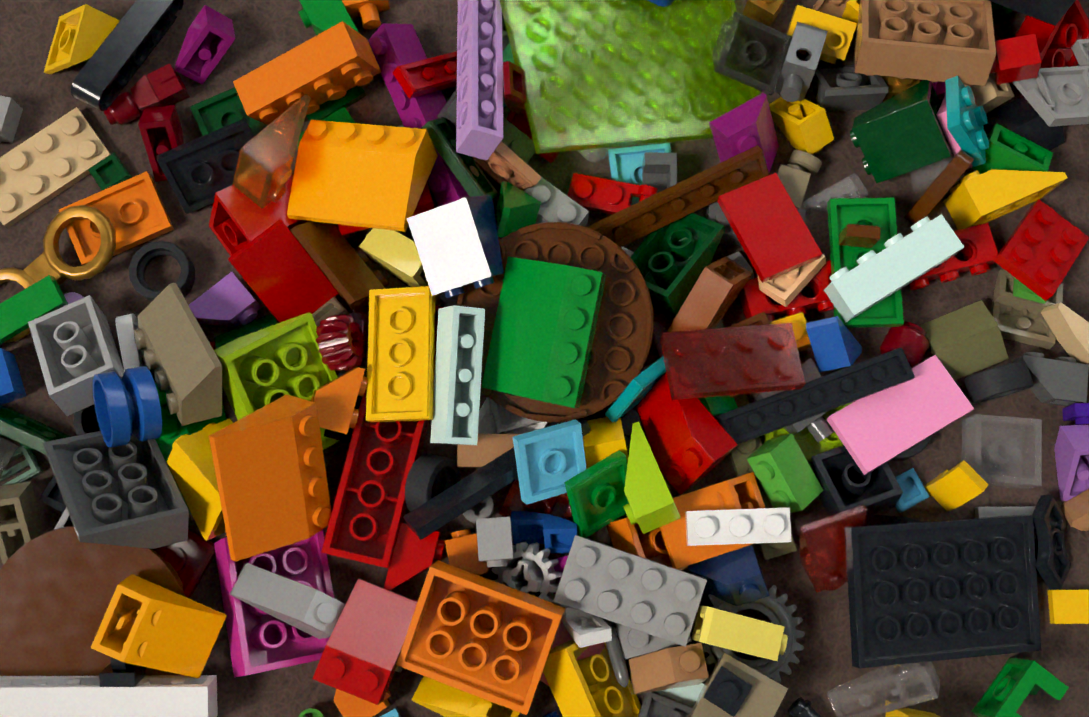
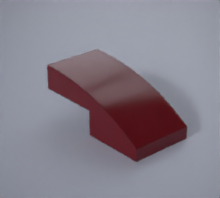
(514, 87)

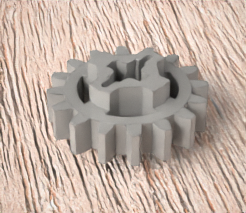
(532, 573)

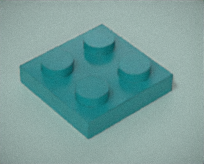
(966, 120)

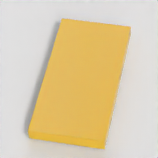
(400, 355)

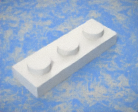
(738, 526)

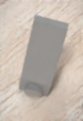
(288, 601)

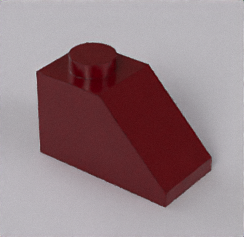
(160, 133)

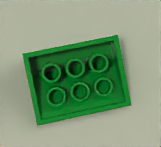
(544, 331)

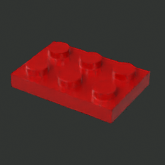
(1041, 250)

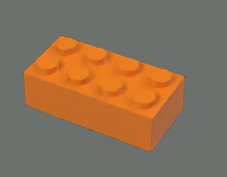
(319, 67)

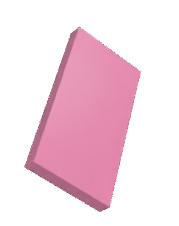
(900, 416)

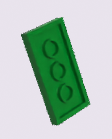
(872, 213)

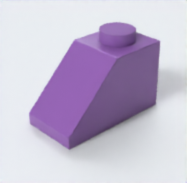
(226, 304)
(1072, 460)

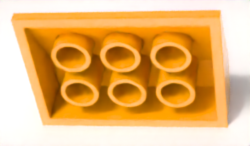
(360, 174)

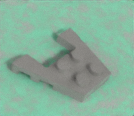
(1061, 92)

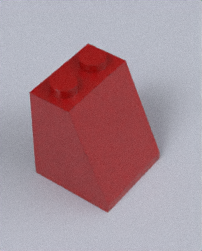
(240, 220)

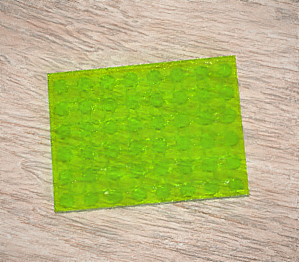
(620, 70)

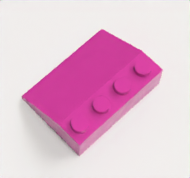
(256, 638)

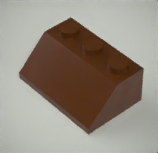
(340, 263)

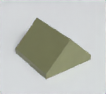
(966, 340)

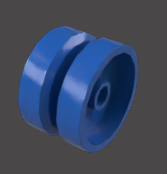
(127, 406)

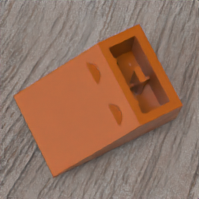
(730, 494)

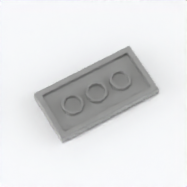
(630, 590)

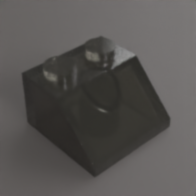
(750, 52)

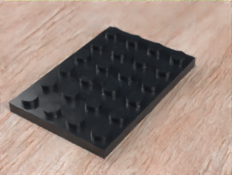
(942, 590)

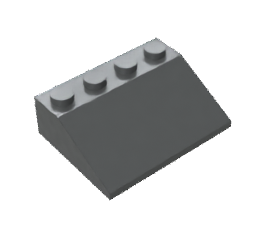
(118, 492)

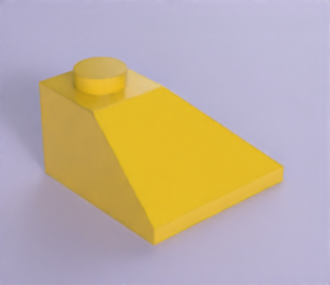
(78, 37)

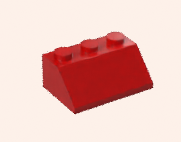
(1056, 41)

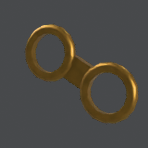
(50, 260)

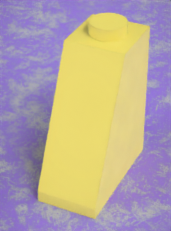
(397, 256)
(739, 633)

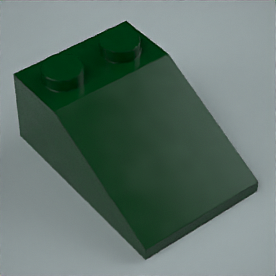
(675, 259)

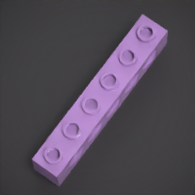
(479, 78)

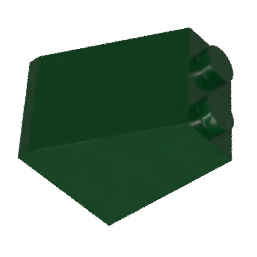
(901, 133)

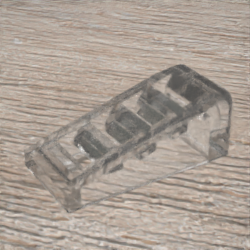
(847, 188)

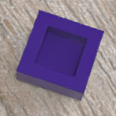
(1077, 412)

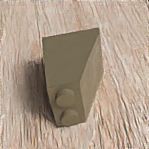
(760, 702)

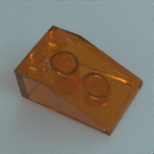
(268, 156)

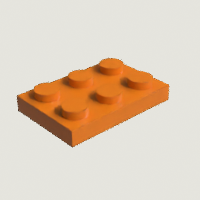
(133, 211)

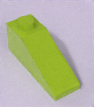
(645, 487)

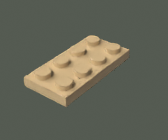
(47, 165)

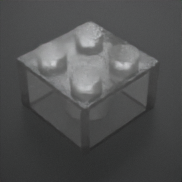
(1004, 450)

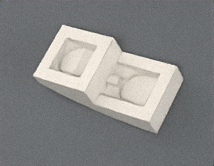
(585, 627)

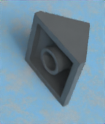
(844, 90)

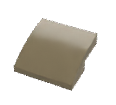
(1021, 318)

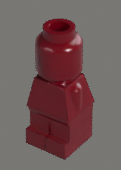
(153, 90)

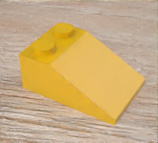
(997, 193)

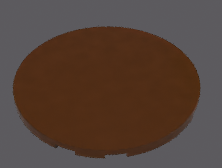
(622, 326)
(57, 598)

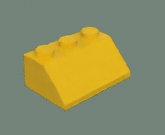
(588, 684)

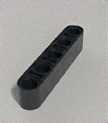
(124, 52)

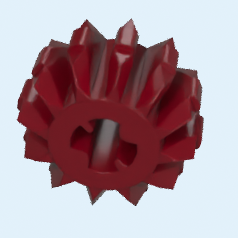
(340, 342)

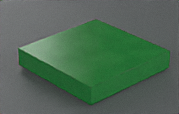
(598, 494)

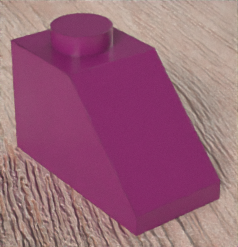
(205, 44)

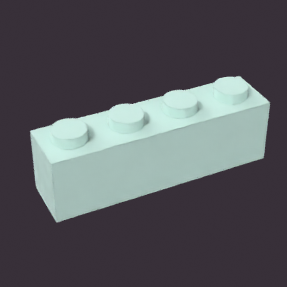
(893, 267)
(457, 375)

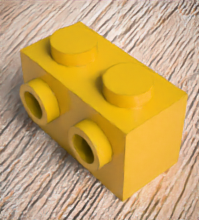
(838, 36)

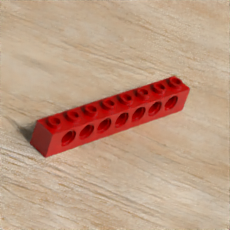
(978, 254)

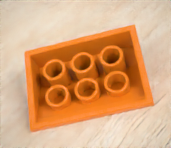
(271, 477)
(480, 636)

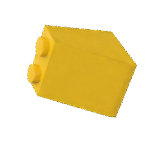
(195, 475)

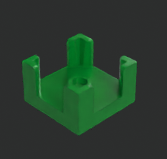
(1013, 685)

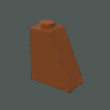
(711, 296)

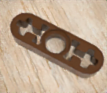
(939, 187)

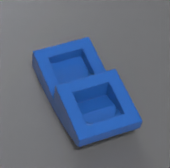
(544, 529)

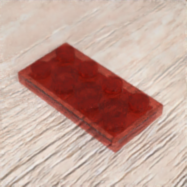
(732, 361)

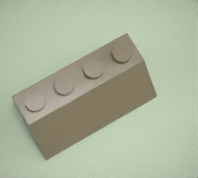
(180, 357)

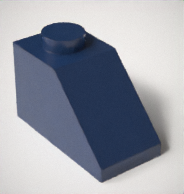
(733, 576)

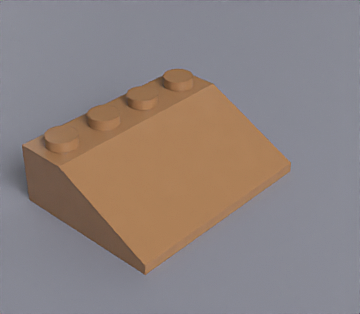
(926, 39)

